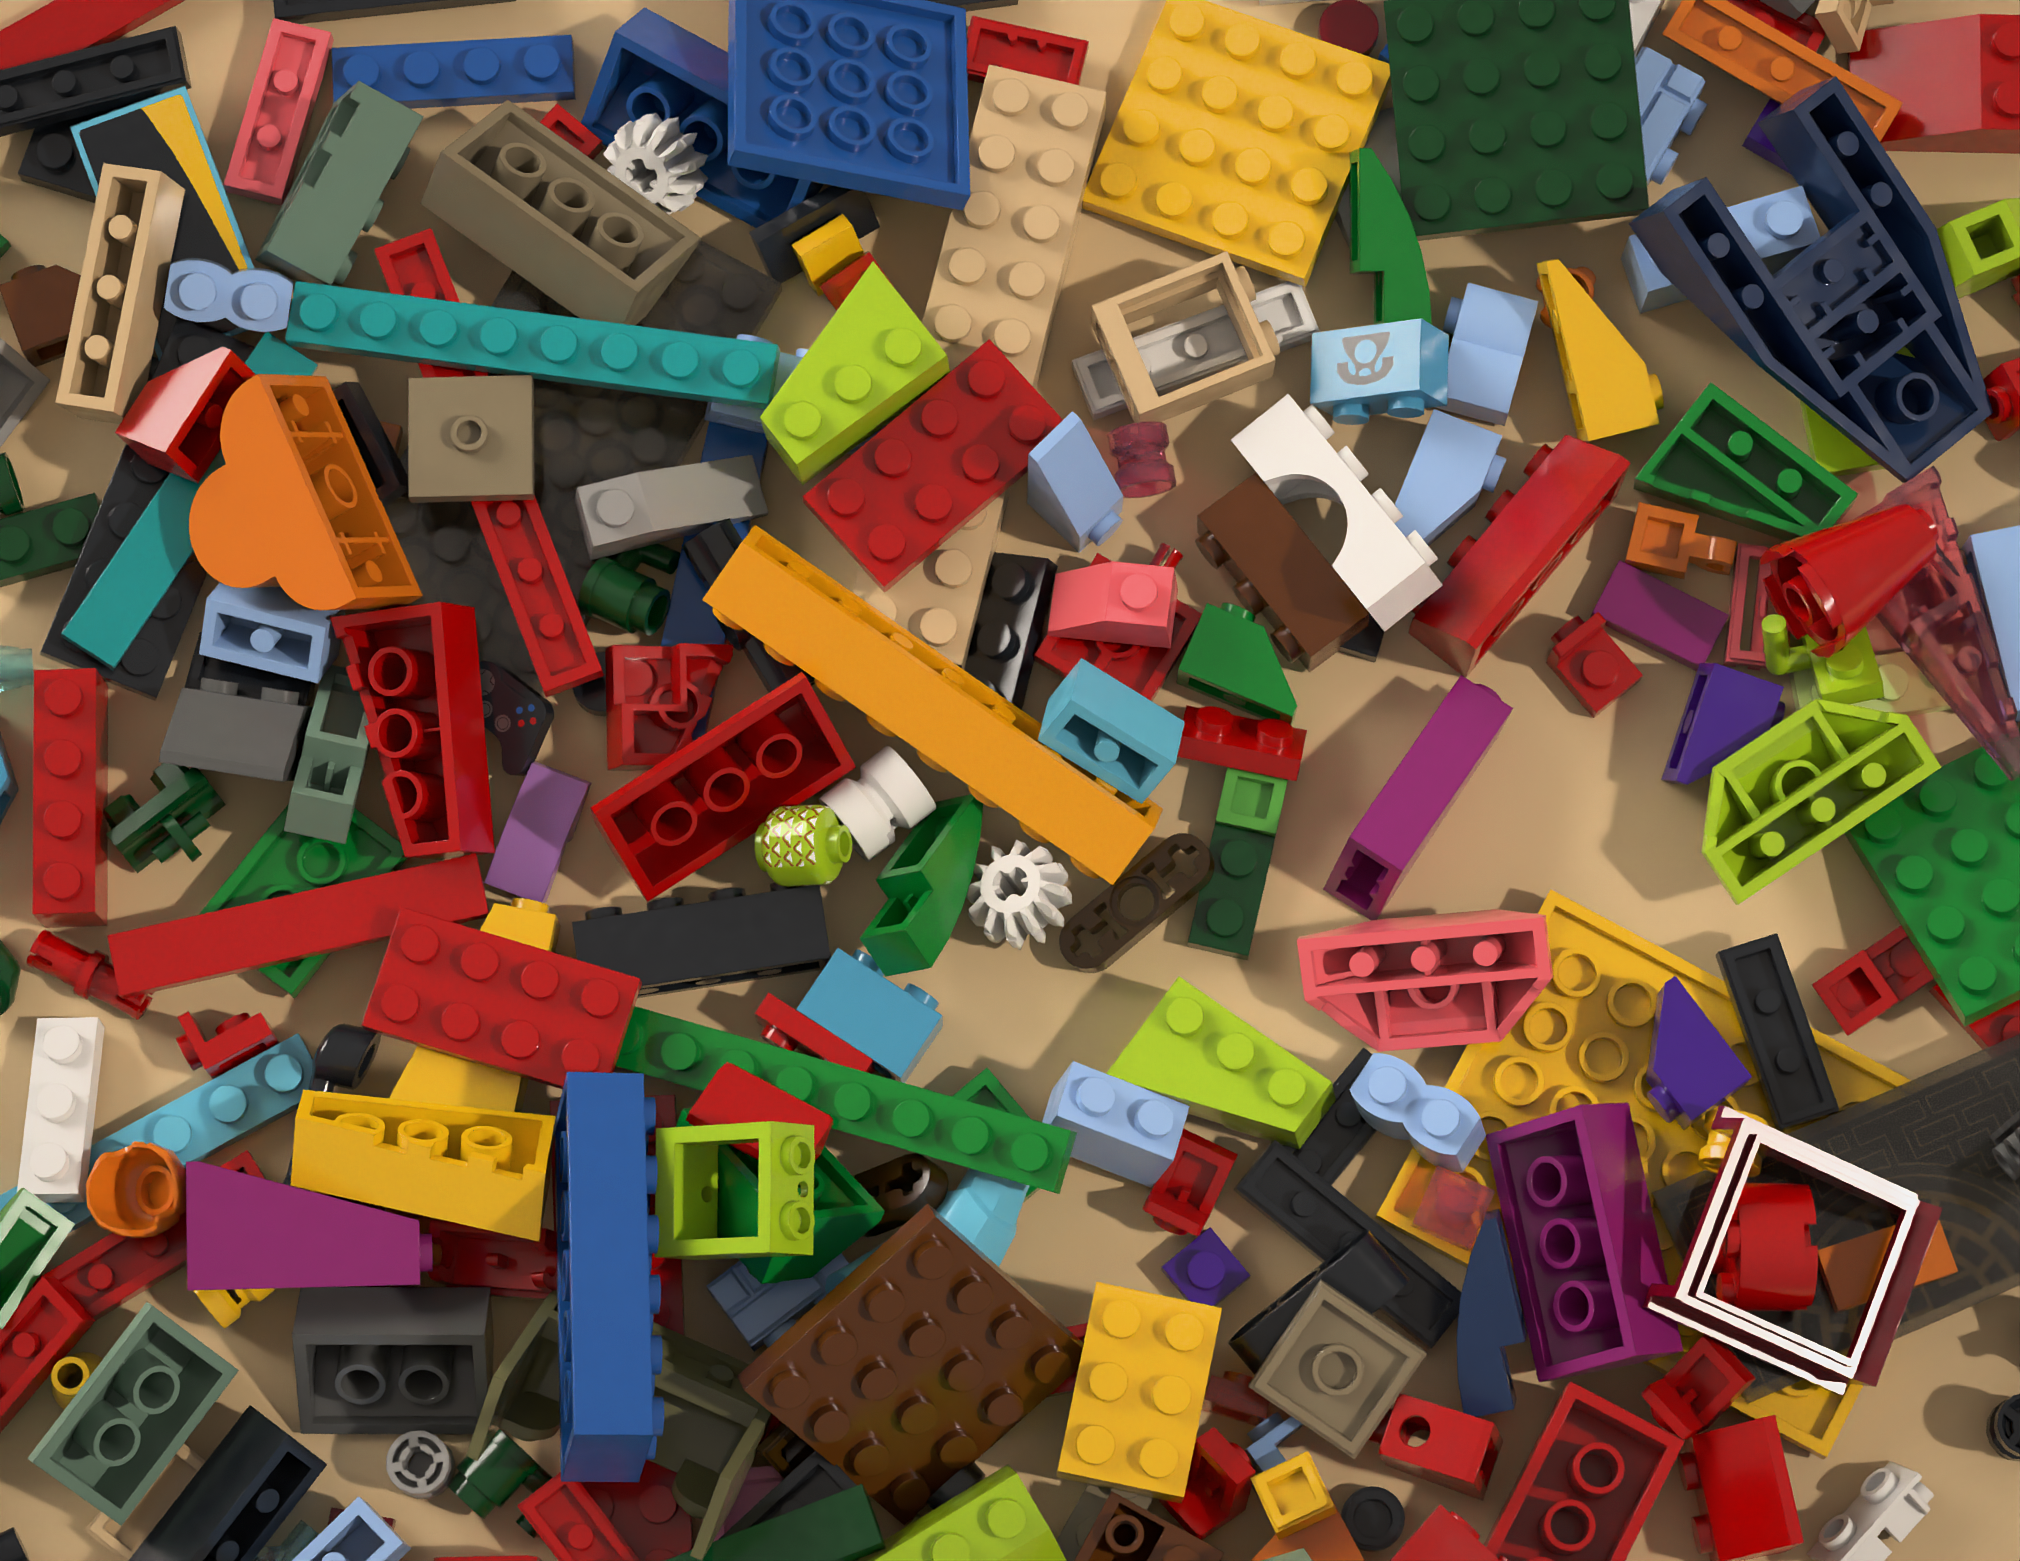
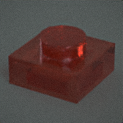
(1234, 1398)

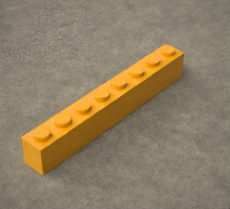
(927, 703)

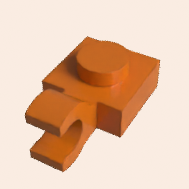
(1667, 540)

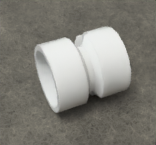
(879, 802)

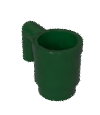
(625, 597)
(497, 1477)

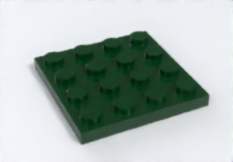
(1515, 113)

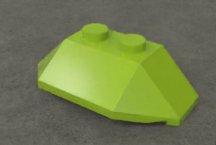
(1806, 788)

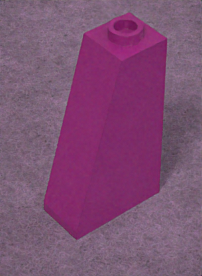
(1417, 798)
(282, 1236)

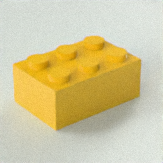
(1139, 1392)

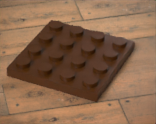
(914, 1364)

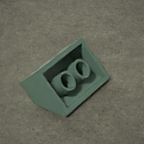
(133, 1414)

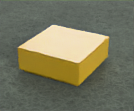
(827, 251)
(1293, 1495)

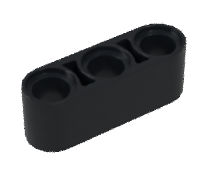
(1357, 1270)

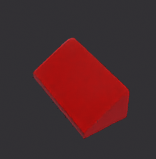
(745, 1098)

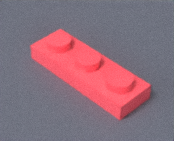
(278, 112)

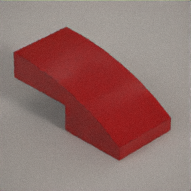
(1873, 981)

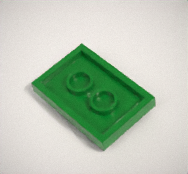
(296, 863)

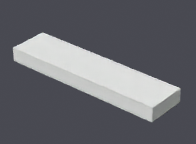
(1196, 348)

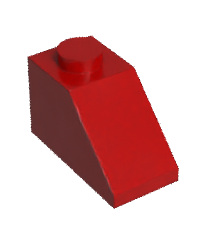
(181, 414)

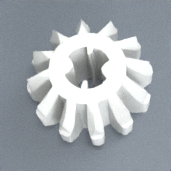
(658, 162)
(1024, 873)

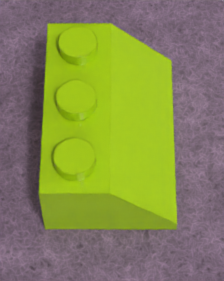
(980, 1524)

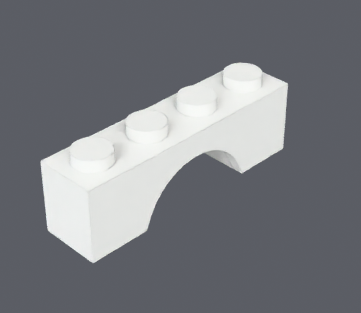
(1376, 561)

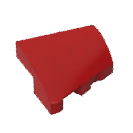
(657, 699)

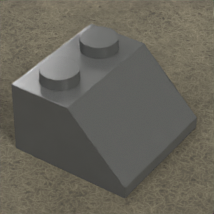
(237, 732)

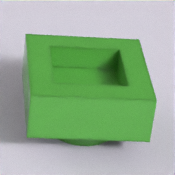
(1251, 801)

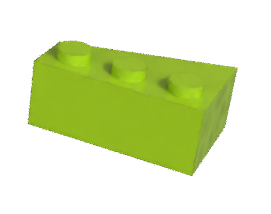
(853, 378)
(1224, 1069)

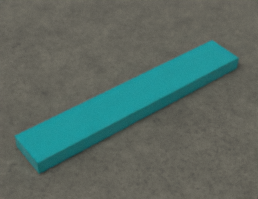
(157, 543)

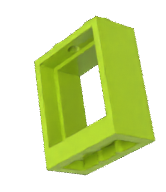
(689, 1190)

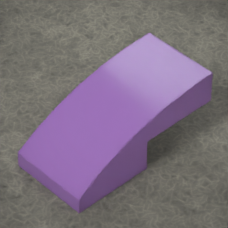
(537, 832)

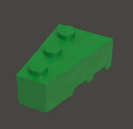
(1743, 472)

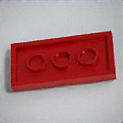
(933, 466)
(499, 1001)

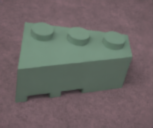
(339, 187)

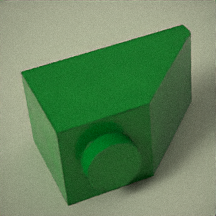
(1236, 664)

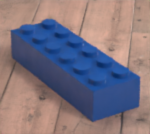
(606, 1278)

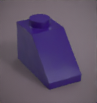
(1720, 718)
(1689, 1060)

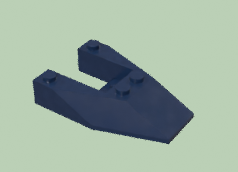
(1846, 301)

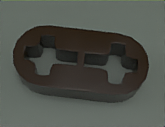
(892, 1182)

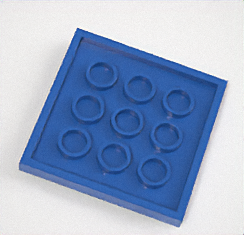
(852, 95)

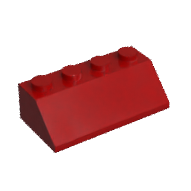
(1518, 551)
(722, 787)

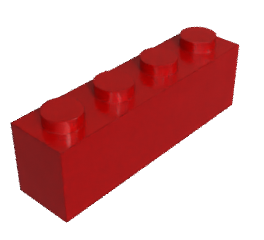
(70, 798)

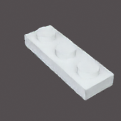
(61, 1108)

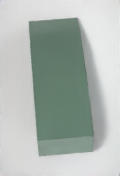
(330, 762)

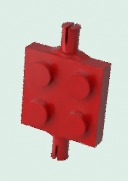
(1134, 665)

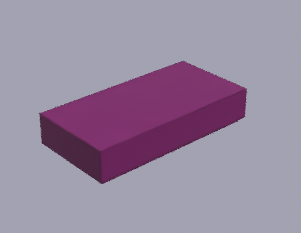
(1660, 616)

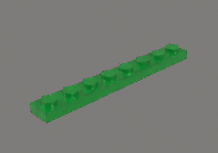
(857, 1100)

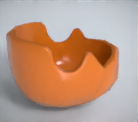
(137, 1190)

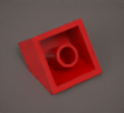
(1740, 1491)

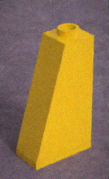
(458, 1082)

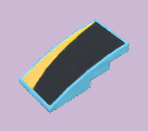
(168, 138)

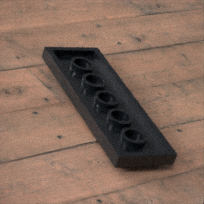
(124, 502)

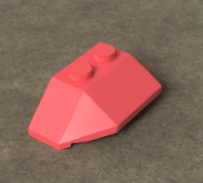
(1428, 976)

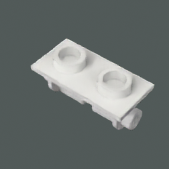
(1889, 1501)

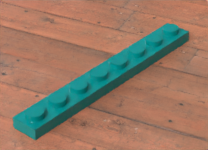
(533, 345)

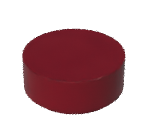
(1349, 26)

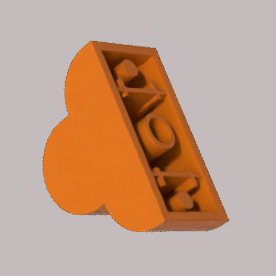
(297, 503)

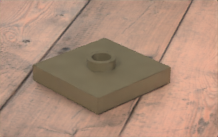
(471, 438)
(1337, 1369)

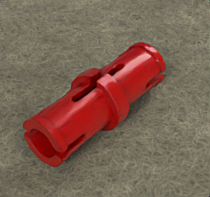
(85, 971)

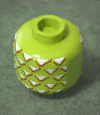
(802, 845)

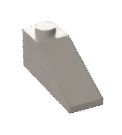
(667, 504)

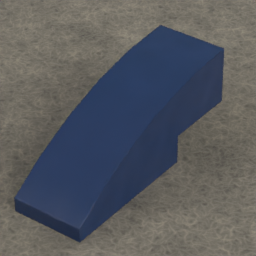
(1487, 1323)

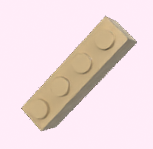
(120, 292)

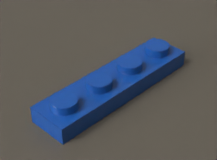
(461, 71)

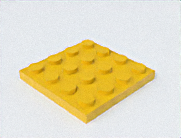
(1237, 137)

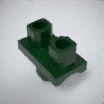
(166, 820)

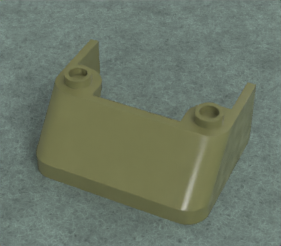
(707, 1415)

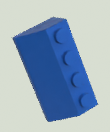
(678, 74)

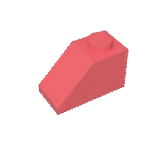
(1115, 604)

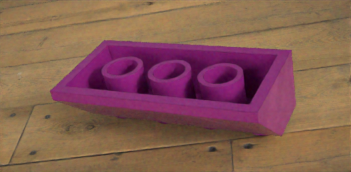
(1582, 1240)

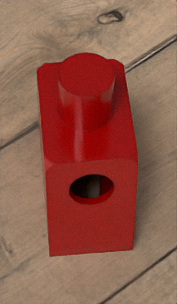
(1455, 1456)

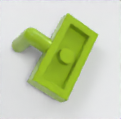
(1843, 678)

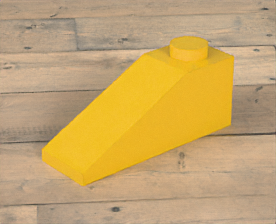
(1599, 368)

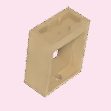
(1236, 290)

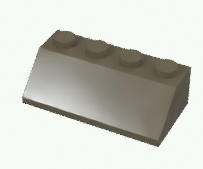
(557, 218)

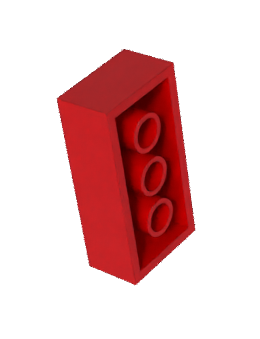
(1584, 1483)

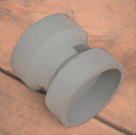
(426, 1473)

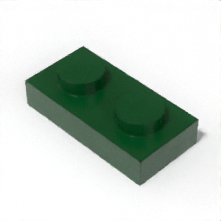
(45, 539)
(1232, 898)

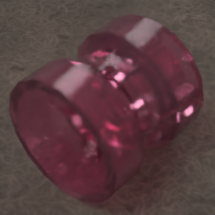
(1142, 459)

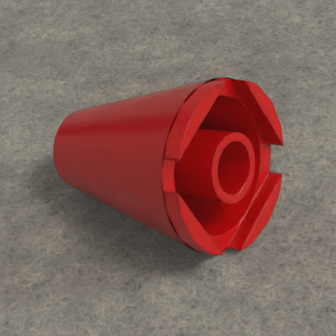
(1847, 573)

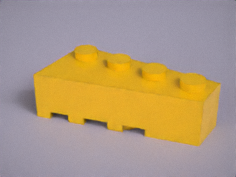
(427, 1159)

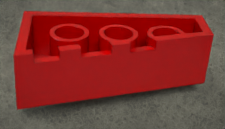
(426, 722)

